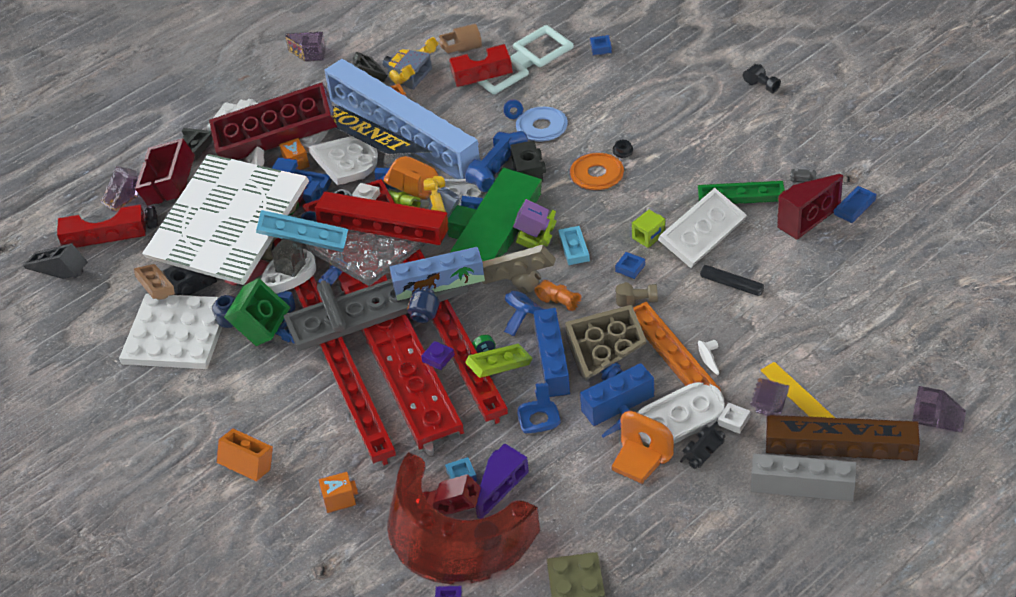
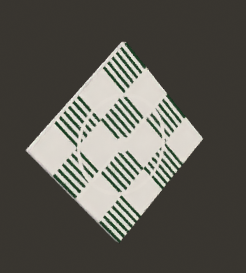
(218, 218)

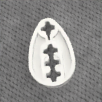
(280, 282)

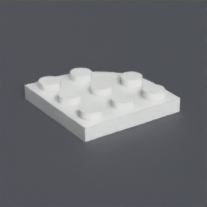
(345, 159)

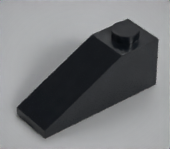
(59, 262)

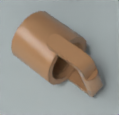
(465, 39)

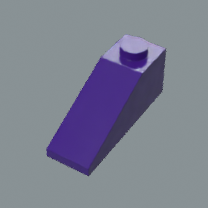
(502, 473)

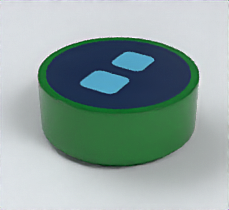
(484, 343)

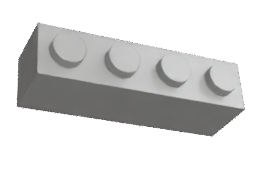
(803, 477)

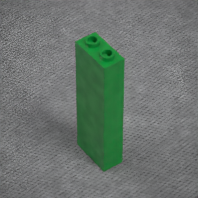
(494, 219)

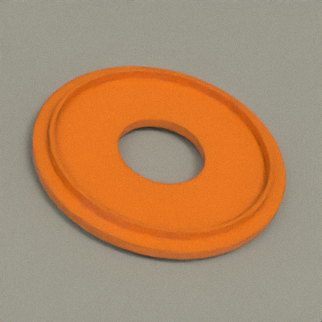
(581, 177)

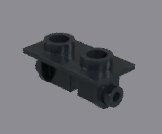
(709, 439)

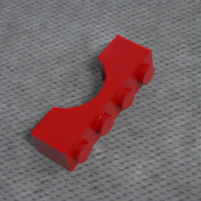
(125, 224)

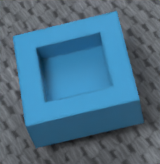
(460, 468)

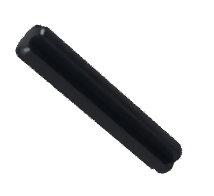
(732, 280)

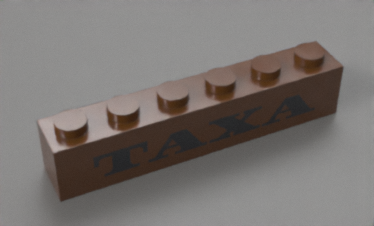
(842, 437)

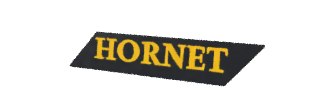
(373, 134)

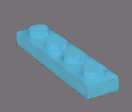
(302, 231)

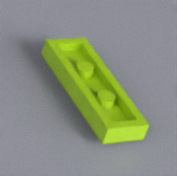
(498, 360)

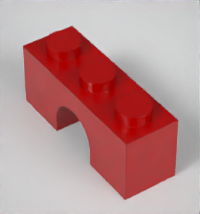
(494, 65)

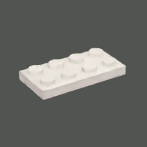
(702, 227)

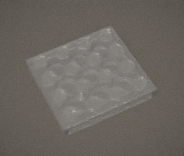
(367, 255)

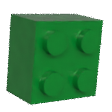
(257, 312)

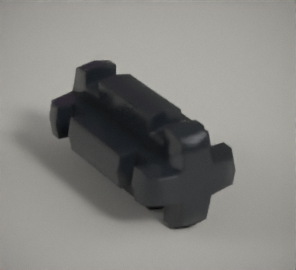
(151, 217)

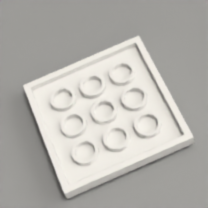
(172, 333)

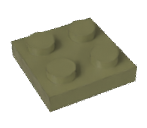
(575, 576)

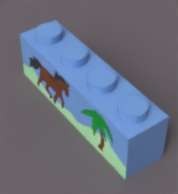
(437, 272)

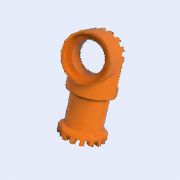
(547, 291)

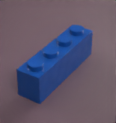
(551, 352)

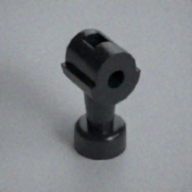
(757, 74)

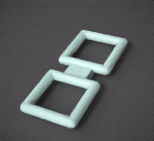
(524, 58)

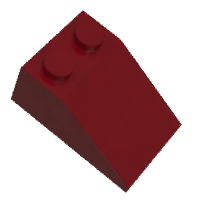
(808, 204)

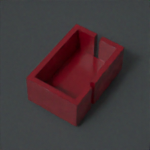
(165, 172)

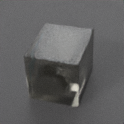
(288, 257)

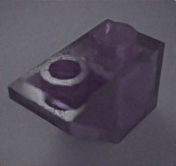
(938, 410)

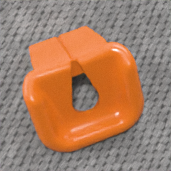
(409, 176)
(634, 458)

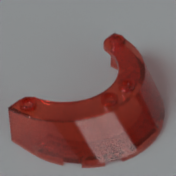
(452, 548)

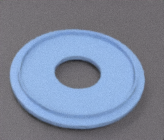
(557, 125)

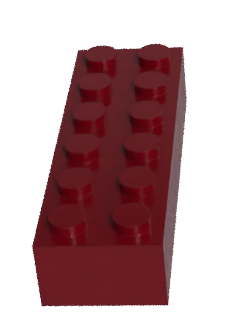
(273, 122)

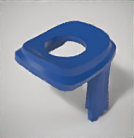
(523, 306)
(542, 405)

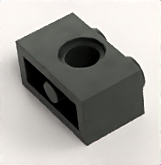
(527, 159)

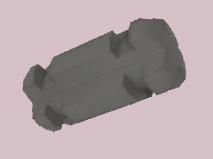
(802, 175)

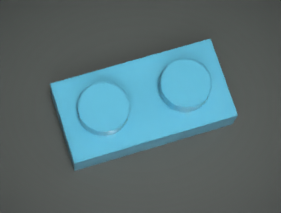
(574, 245)

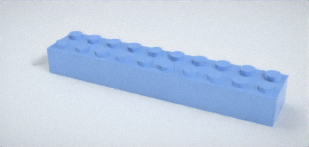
(384, 106)

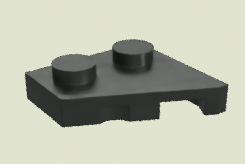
(197, 140)

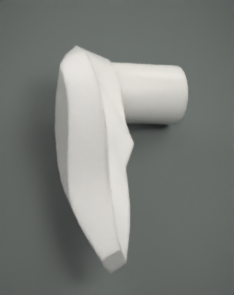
(707, 356)

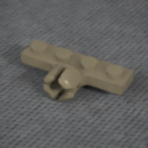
(519, 268)

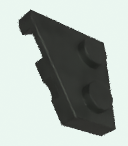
(367, 64)

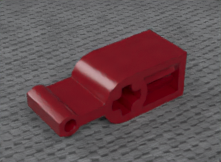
(454, 495)

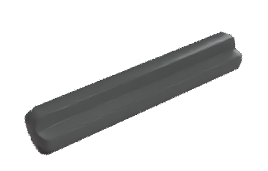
(331, 306)

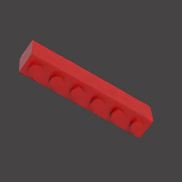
(382, 218)

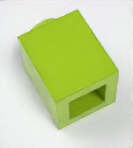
(648, 228)

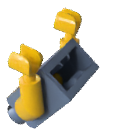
(411, 66)
(442, 198)

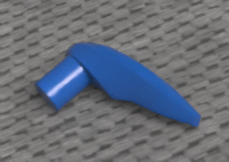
(617, 426)

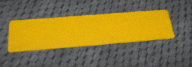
(796, 391)

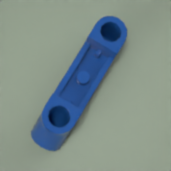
(482, 172)

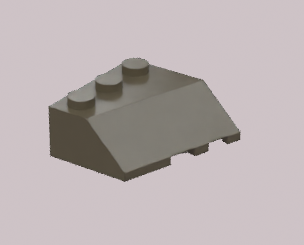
(603, 339)

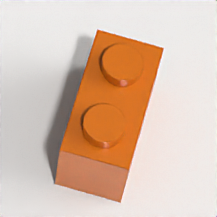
(244, 454)

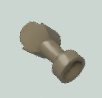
(627, 295)

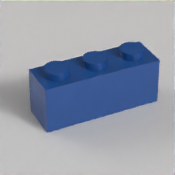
(625, 388)

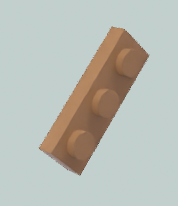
(154, 281)

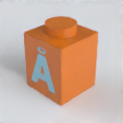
(295, 151)
(338, 491)

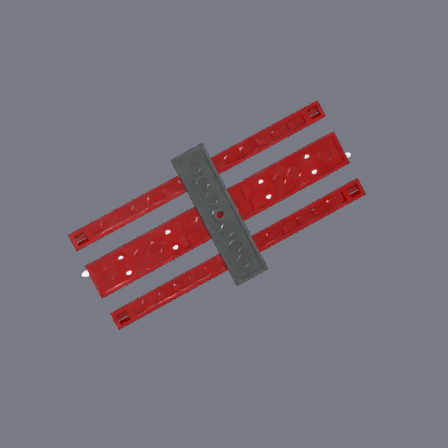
(397, 353)

